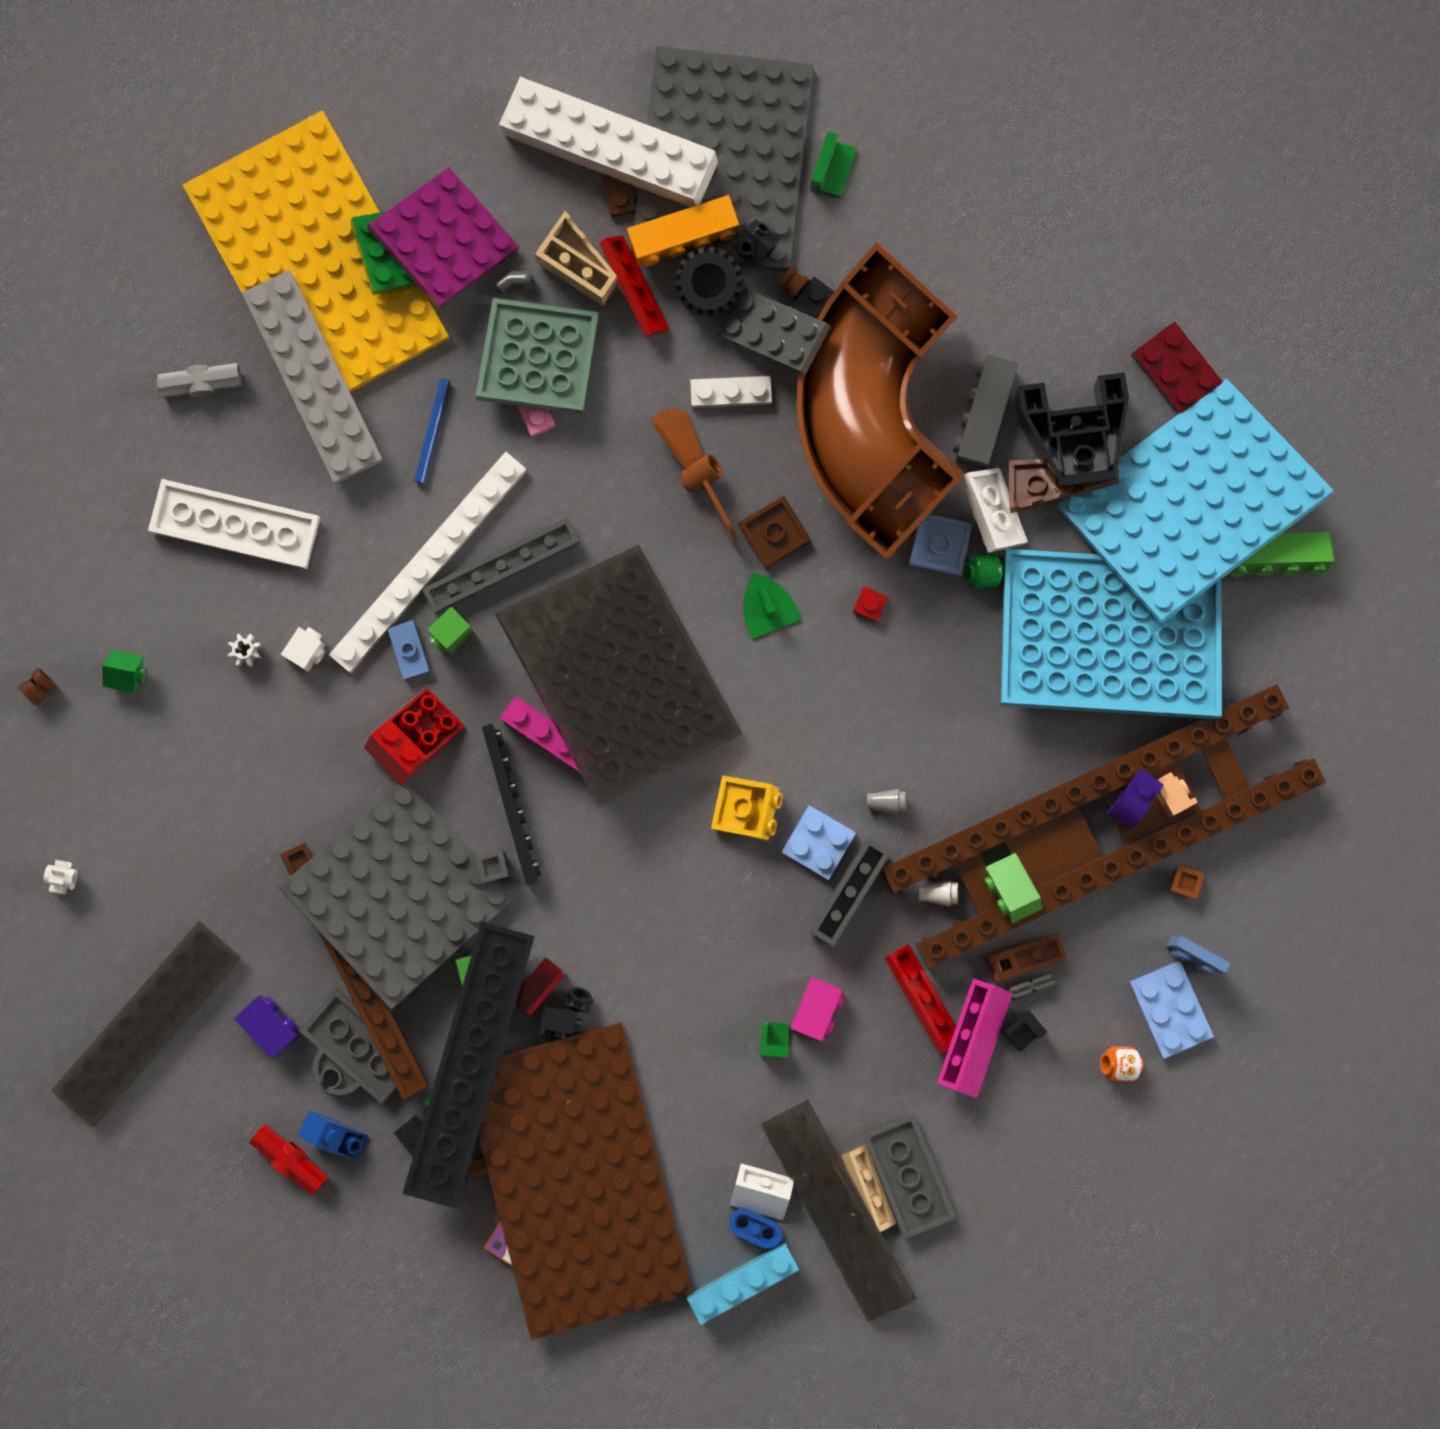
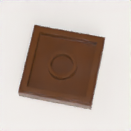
(774, 532)

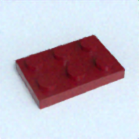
(1176, 368)

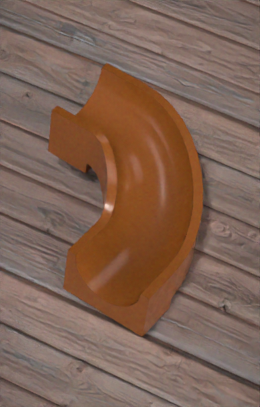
(857, 405)

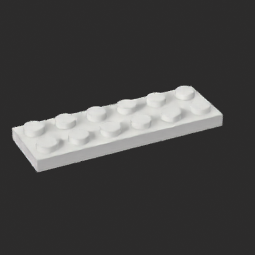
(234, 524)

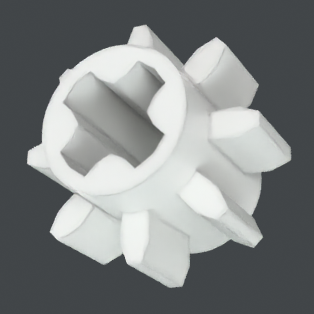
(237, 647)
(60, 877)

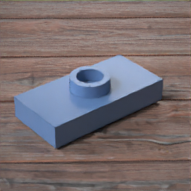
(408, 650)

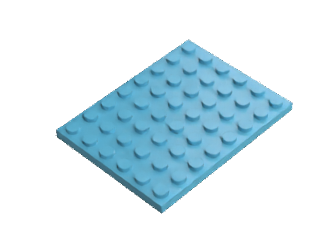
(1196, 501)
(1091, 645)

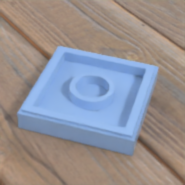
(940, 545)

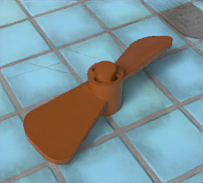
(699, 472)

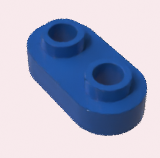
(754, 1229)

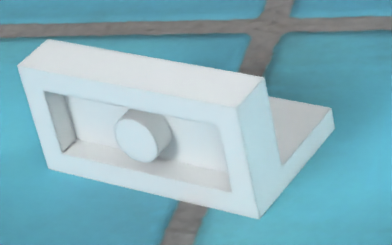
(762, 1192)

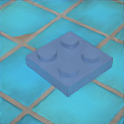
(1204, 959)

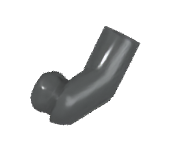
(514, 278)

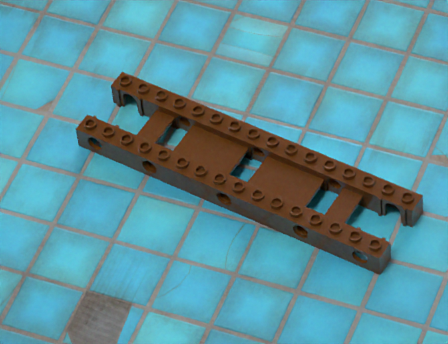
(1059, 847)

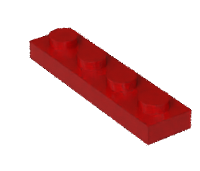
(634, 285)
(922, 997)

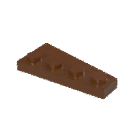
(1034, 485)

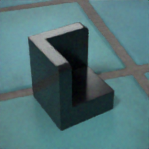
(1024, 1030)

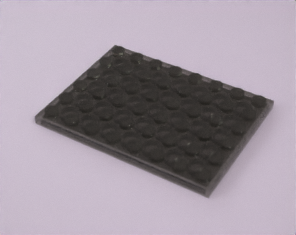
(618, 675)

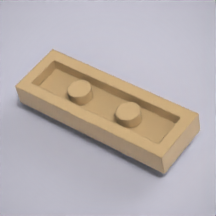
(866, 1180)

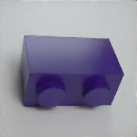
(268, 1026)

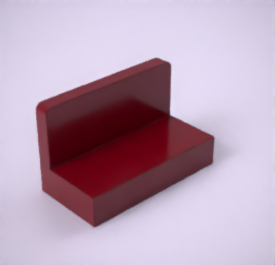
(539, 986)

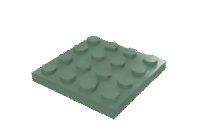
(537, 356)

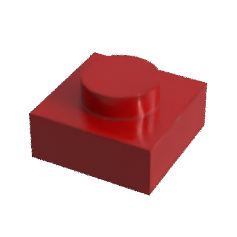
(870, 604)

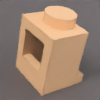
(1174, 795)

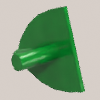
(767, 606)

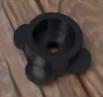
(579, 1000)

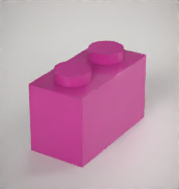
(817, 1009)

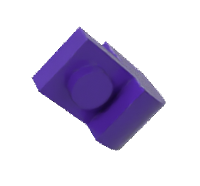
(1135, 800)

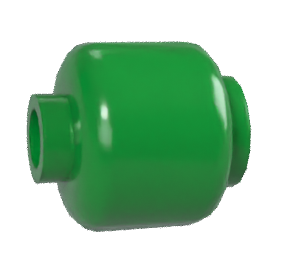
(984, 571)

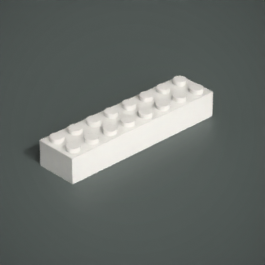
(608, 143)

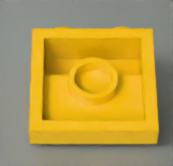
(746, 808)

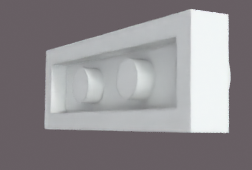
(731, 392)

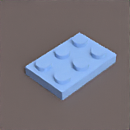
(1171, 1009)

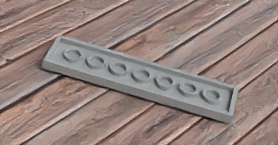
(312, 377)

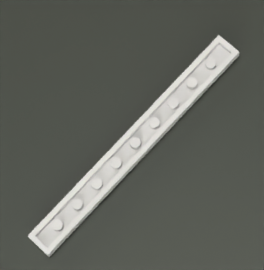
(428, 562)

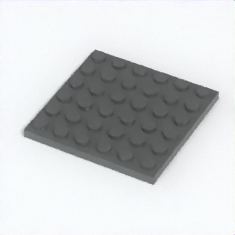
(395, 894)

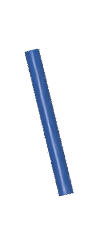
(432, 431)

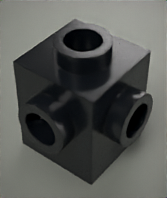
(755, 242)

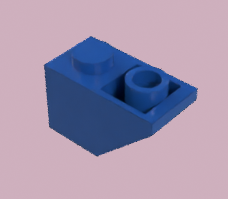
(332, 1135)

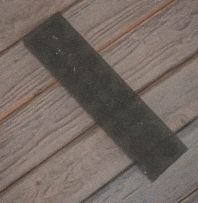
(146, 1024)
(838, 1211)

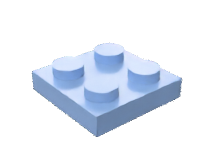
(818, 842)

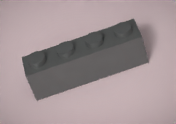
(986, 412)
(849, 892)

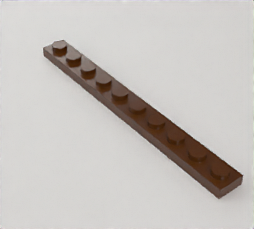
(371, 1009)

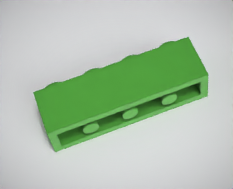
(1290, 555)

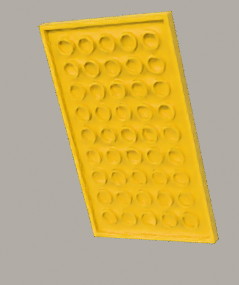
(292, 211)

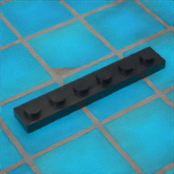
(508, 793)

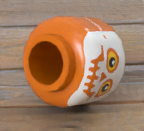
(1121, 1064)

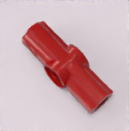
(289, 1159)

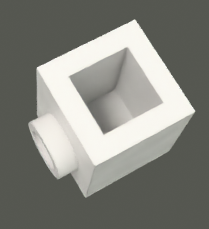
(305, 648)

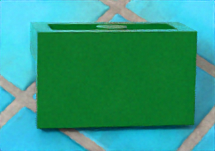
(832, 166)

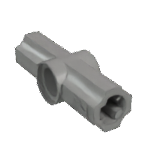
(199, 380)

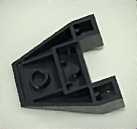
(1080, 441)

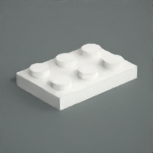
(991, 510)

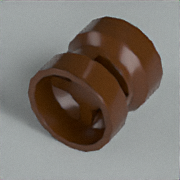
(32, 690)

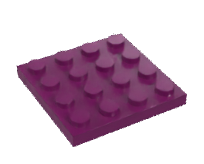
(443, 237)

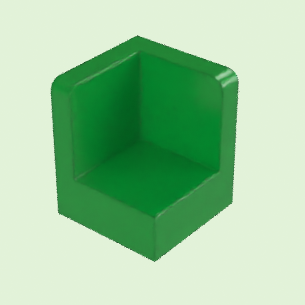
(774, 1039)

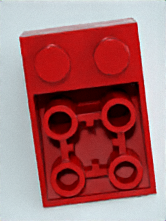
(413, 736)

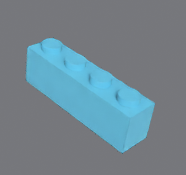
(742, 1283)

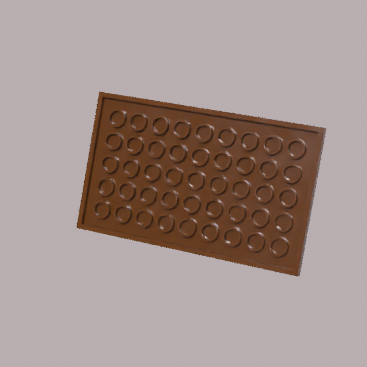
(579, 1184)

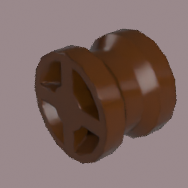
(793, 283)

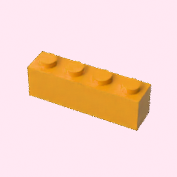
(683, 231)

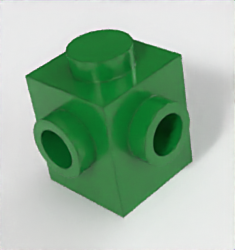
(123, 671)

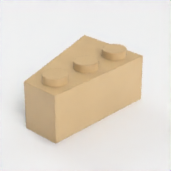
(576, 261)

